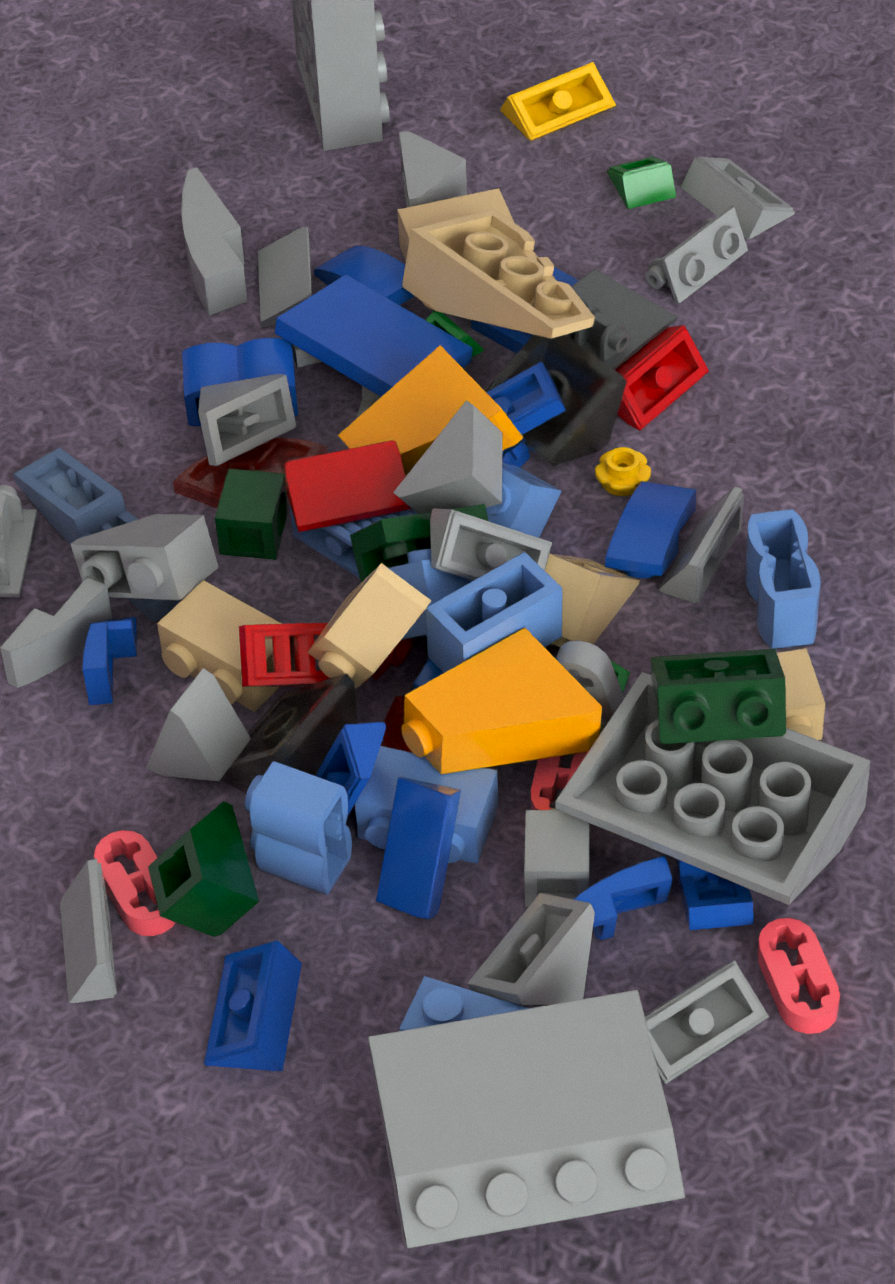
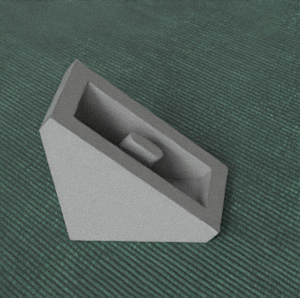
(430, 171)
(244, 415)
(458, 467)
(199, 734)
(541, 956)

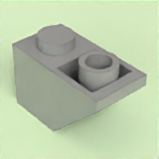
(148, 557)

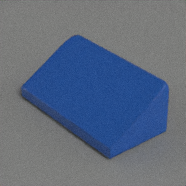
(353, 758)
(418, 847)
(254, 1008)

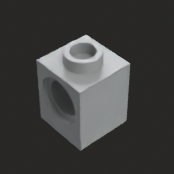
(555, 855)

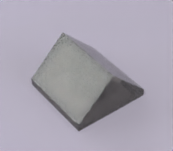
(587, 389)
(296, 730)

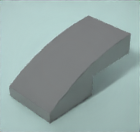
(50, 641)

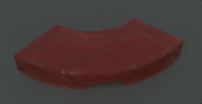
(206, 481)

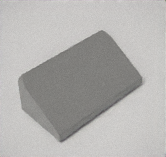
(723, 184)
(284, 275)
(476, 546)
(706, 548)
(88, 937)
(702, 1020)

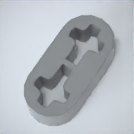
(595, 673)

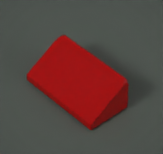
(659, 375)
(345, 485)

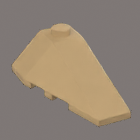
(490, 274)

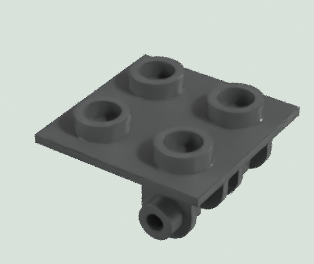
(621, 322)

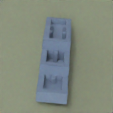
(80, 505)

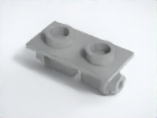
(699, 256)
(16, 537)

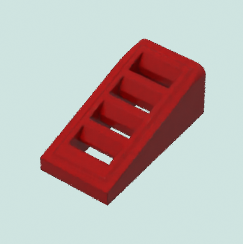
(254, 655)

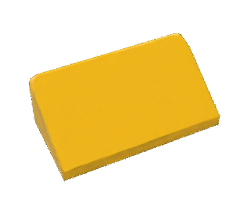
(558, 102)

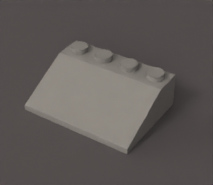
(342, 69)
(737, 808)
(524, 1119)

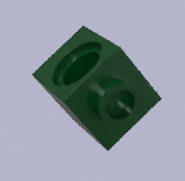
(251, 514)

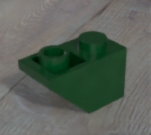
(205, 875)

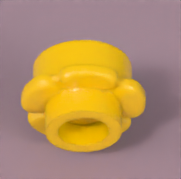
(622, 471)

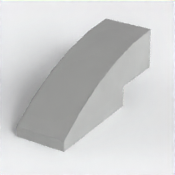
(212, 246)

